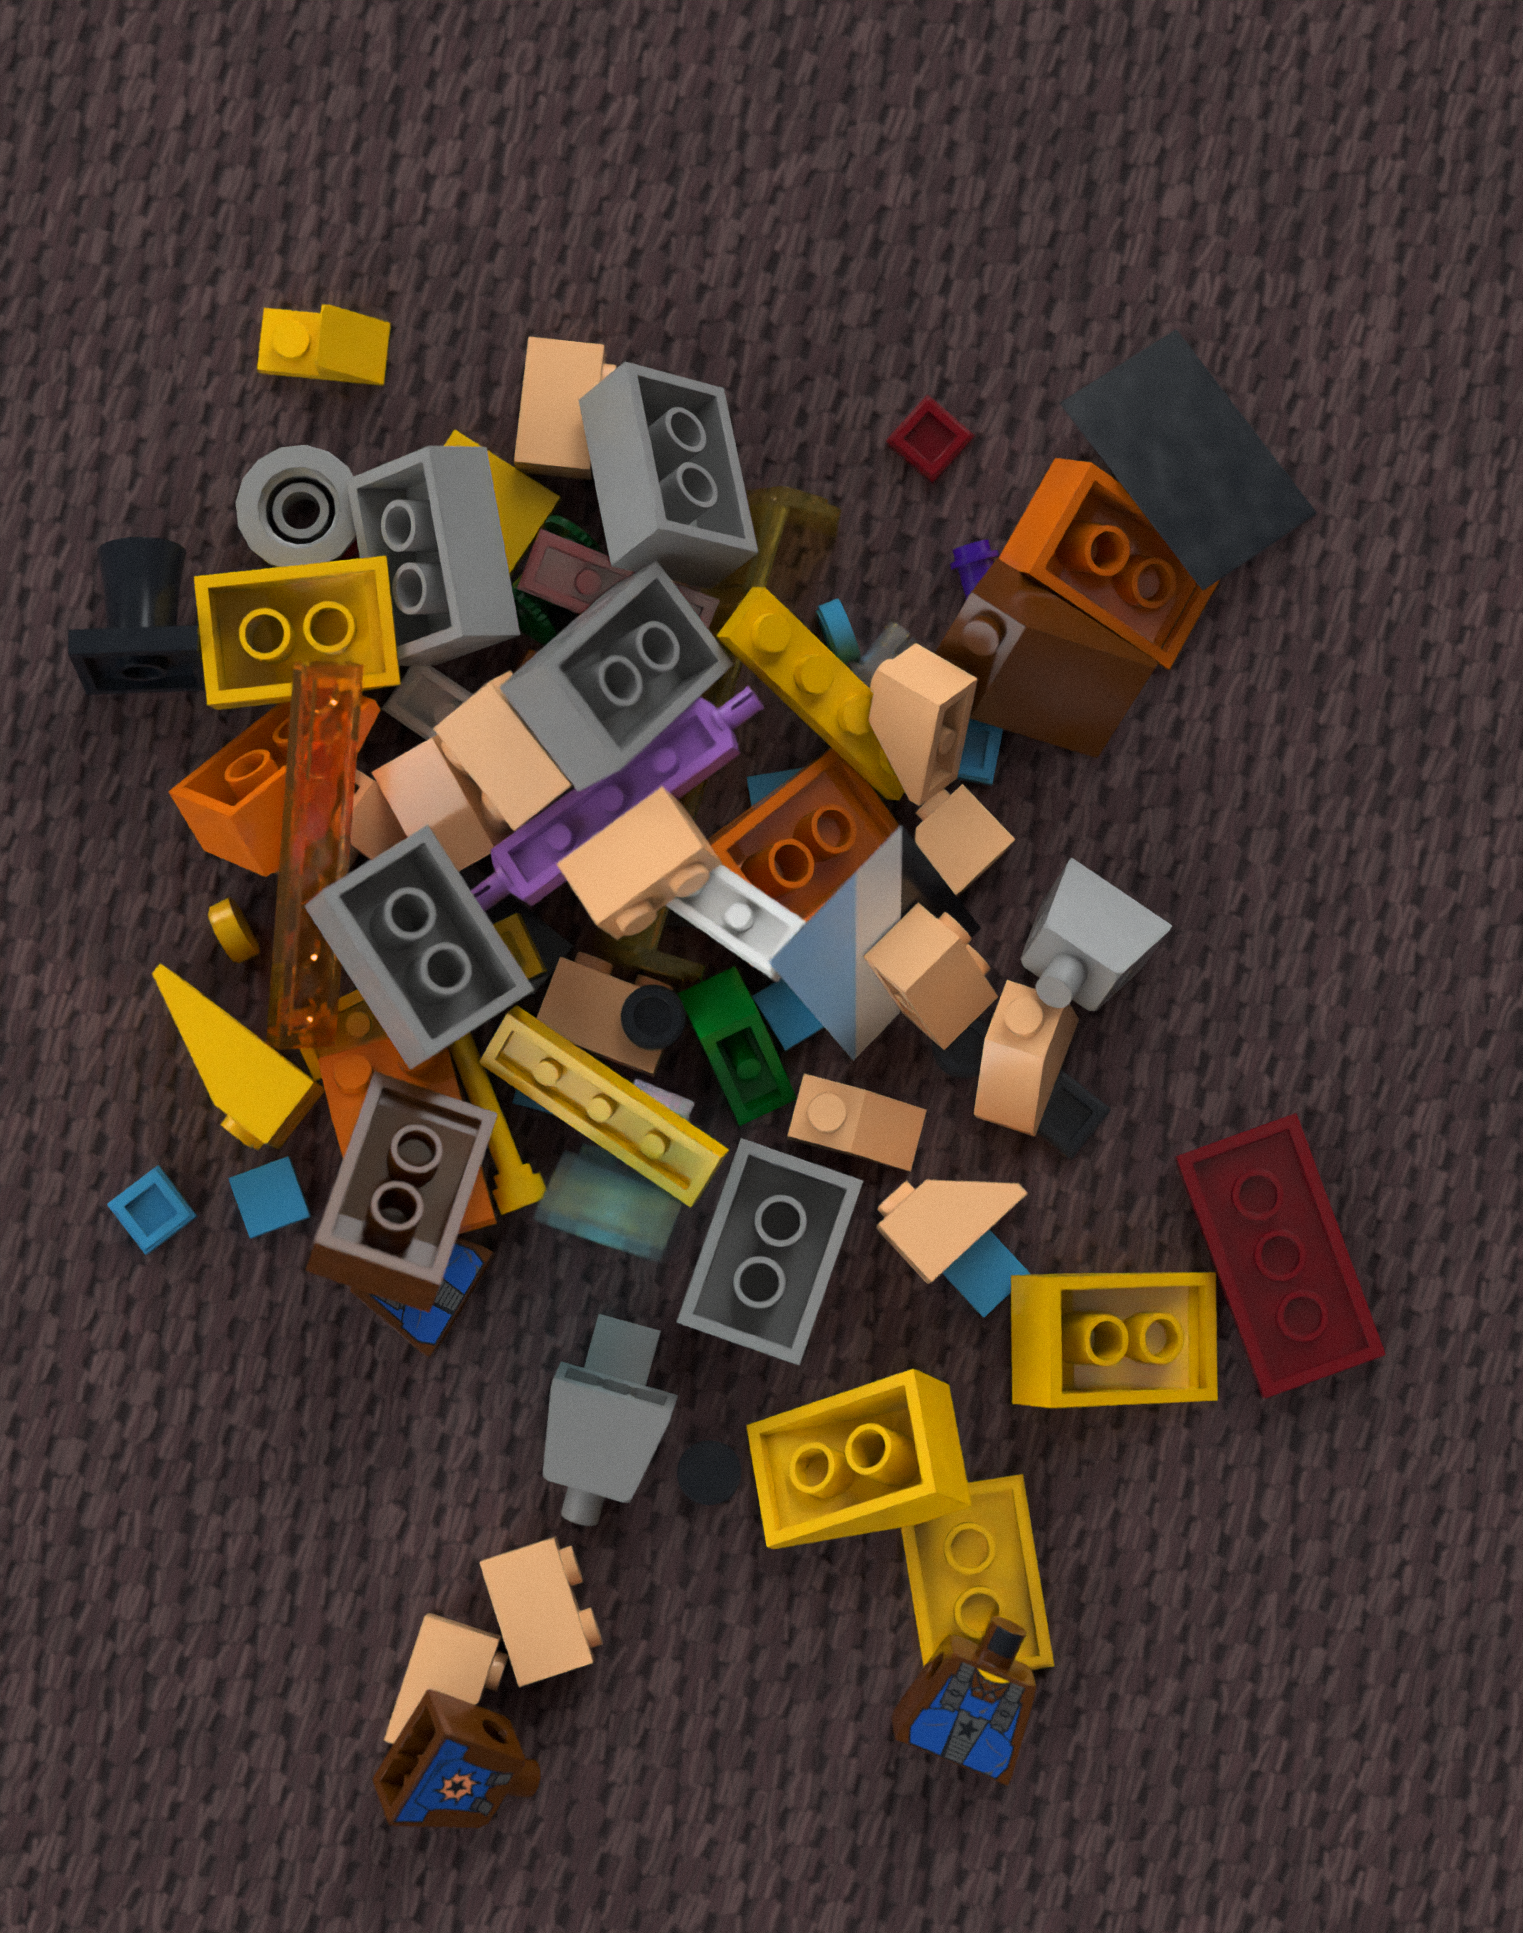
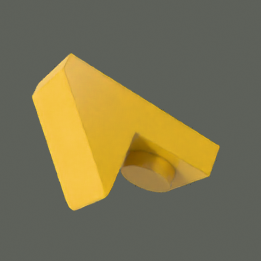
(324, 345)

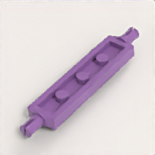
(677, 760)

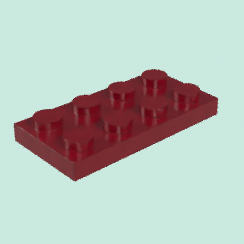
(1279, 1256)

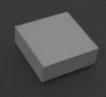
(622, 1349)

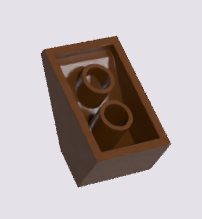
(1043, 663)
(401, 1192)

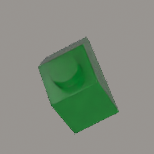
(737, 1045)

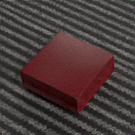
(929, 439)

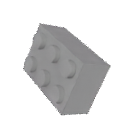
(667, 475)
(443, 549)
(616, 676)
(418, 947)
(770, 1251)

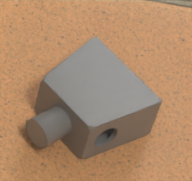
(1088, 940)
(601, 1438)

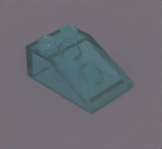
(609, 1205)

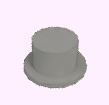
(281, 481)

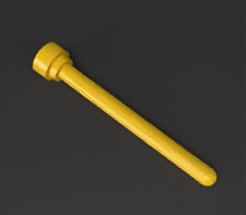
(515, 1181)

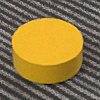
(233, 930)

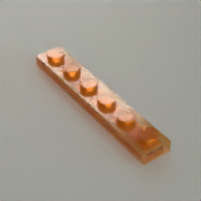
(313, 849)

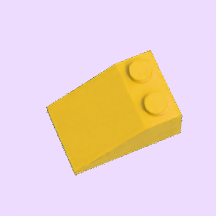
(271, 617)
(242, 1073)
(1113, 1338)
(859, 1462)

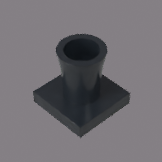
(141, 641)

